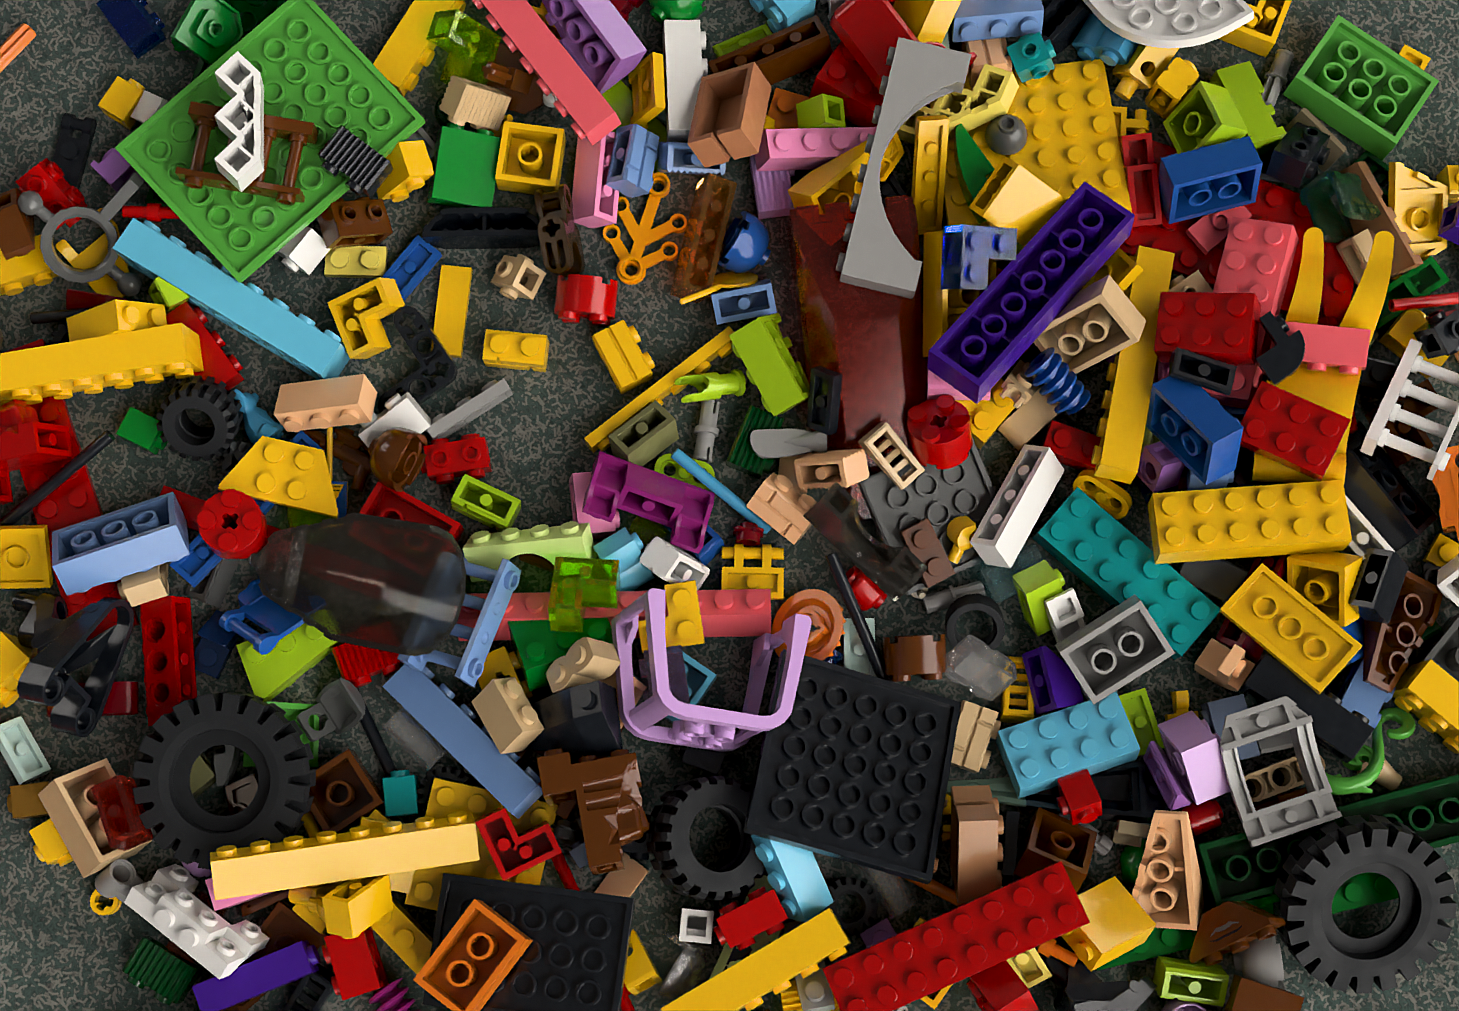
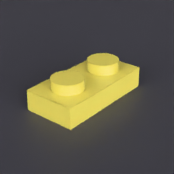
(356, 262)

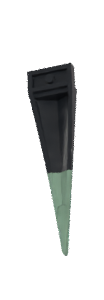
(1125, 792)

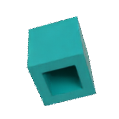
(401, 794)

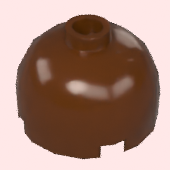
(397, 457)

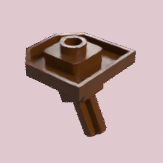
(511, 78)

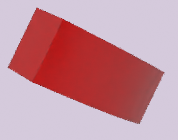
(1141, 178)

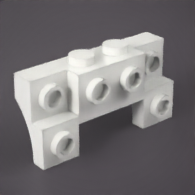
(193, 925)

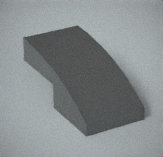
(226, 765)

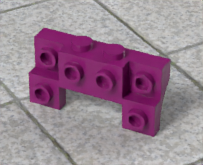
(650, 496)

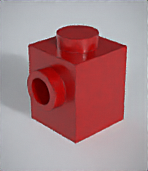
(1079, 797)

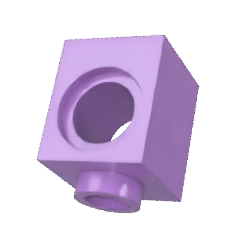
(1159, 467)

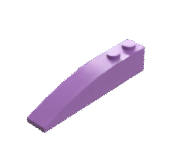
(596, 39)

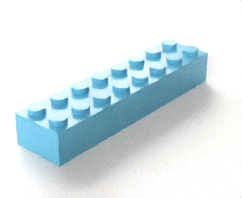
(232, 302)

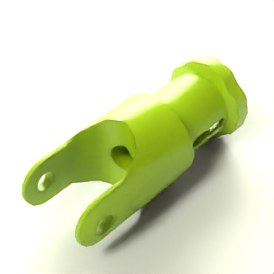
(713, 385)

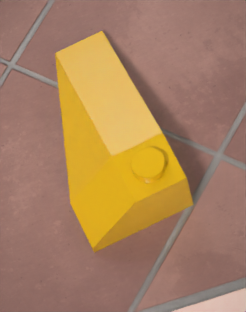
(838, 178)

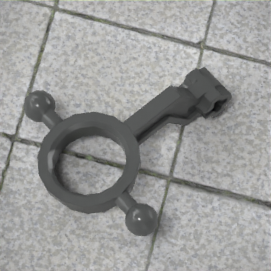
(32, 204)

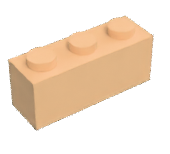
(325, 403)

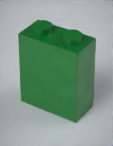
(464, 167)

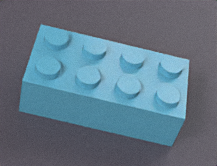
(1067, 742)

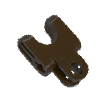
(558, 233)

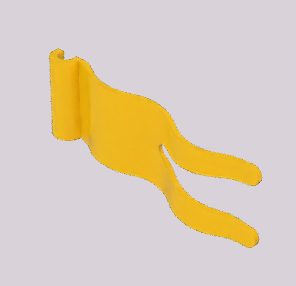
(1329, 387)

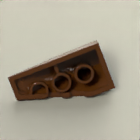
(1391, 644)

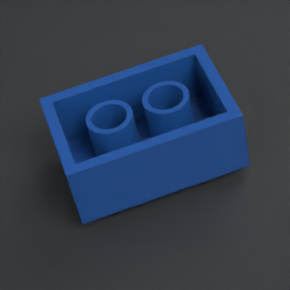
(1209, 179)
(1194, 428)

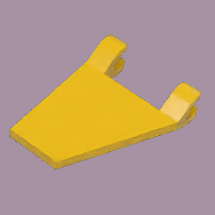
(92, 257)

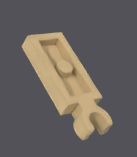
(1018, 386)

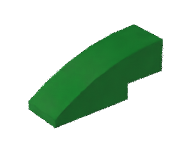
(971, 167)
(1417, 282)

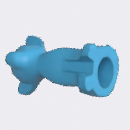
(256, 420)

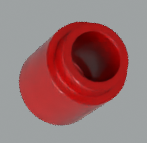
(1203, 816)

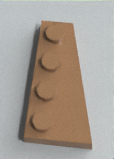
(1403, 256)

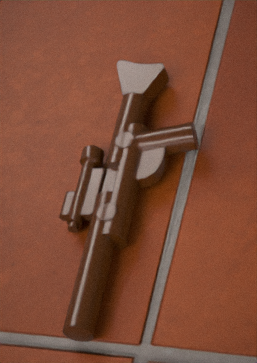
(347, 448)

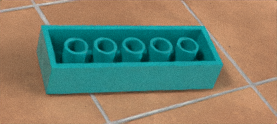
(1121, 565)

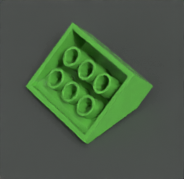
(1361, 88)

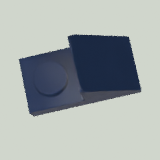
(214, 646)

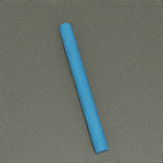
(718, 488)

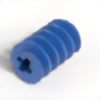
(1058, 381)

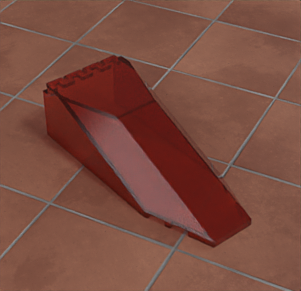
(859, 330)

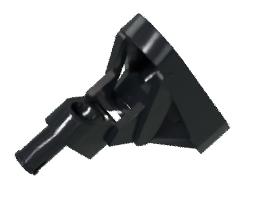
(61, 648)
(1086, 992)

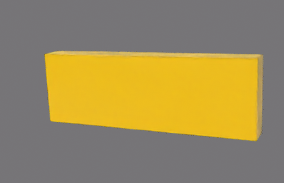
(452, 308)

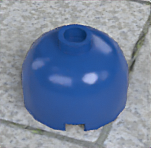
(745, 244)

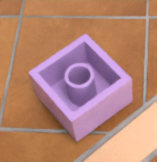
(1195, 756)

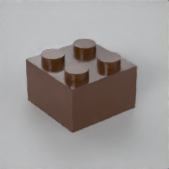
(344, 793)
(1056, 839)

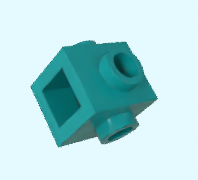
(1032, 56)

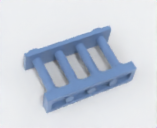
(482, 635)

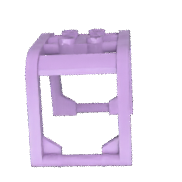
(701, 725)

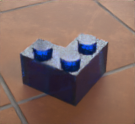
(968, 253)

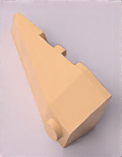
(1169, 873)

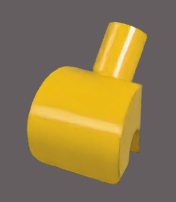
(960, 532)

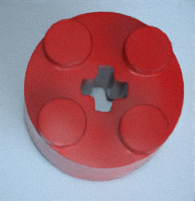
(585, 298)
(940, 432)
(227, 508)

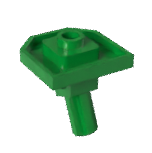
(208, 29)

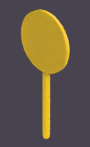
(724, 280)

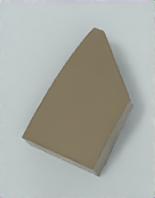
(1129, 832)

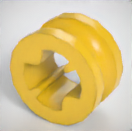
(108, 910)

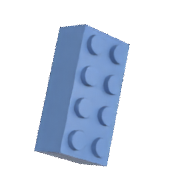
(120, 543)

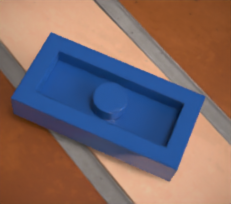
(413, 265)

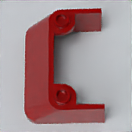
(869, 31)

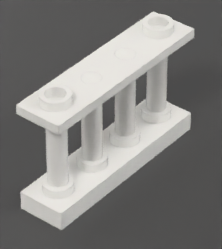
(1391, 411)

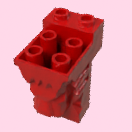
(27, 442)

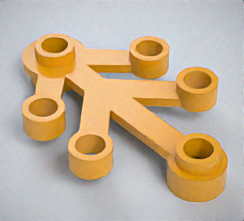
(643, 235)

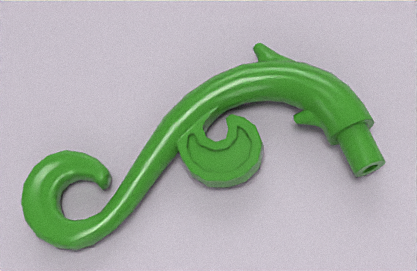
(1374, 756)

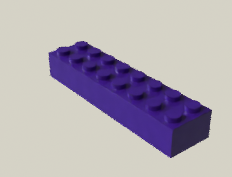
(1030, 292)

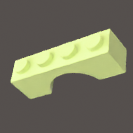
(549, 542)

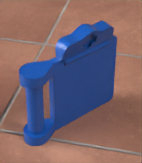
(265, 614)

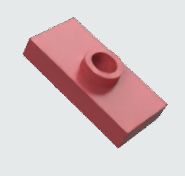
(1214, 227)

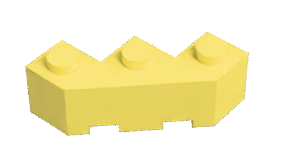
(987, 101)

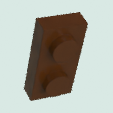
(925, 545)

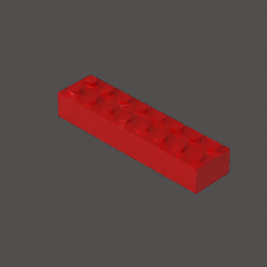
(958, 942)

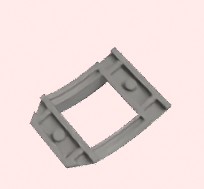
(1291, 815)

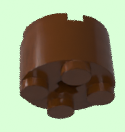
(914, 656)

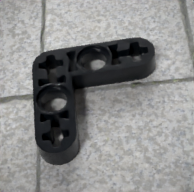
(428, 361)

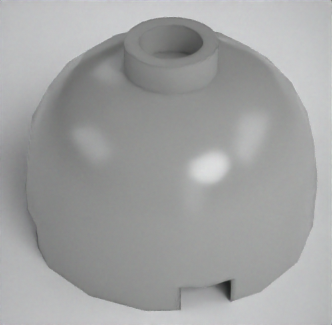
(1262, 962)

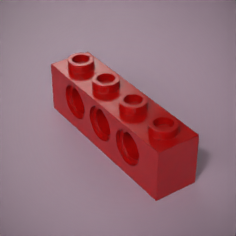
(167, 654)

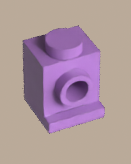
(113, 169)

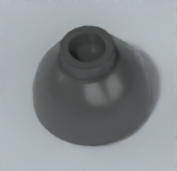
(1006, 134)

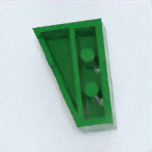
(539, 647)

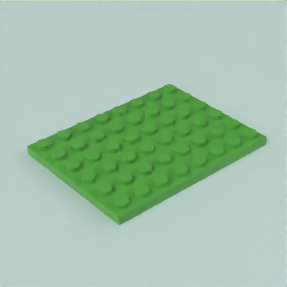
(307, 76)

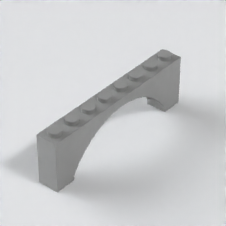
(874, 252)

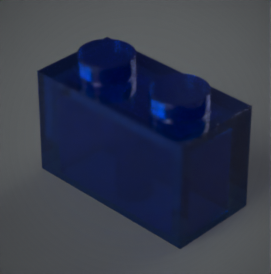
(134, 24)

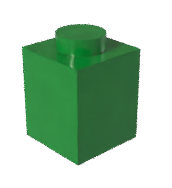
(141, 431)

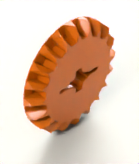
(825, 616)

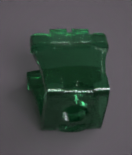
(1350, 198)

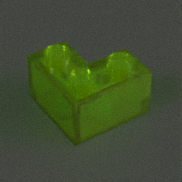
(466, 41)
(579, 585)

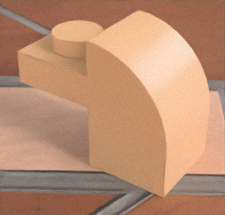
(1224, 665)

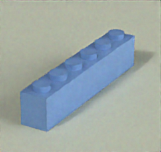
(464, 739)

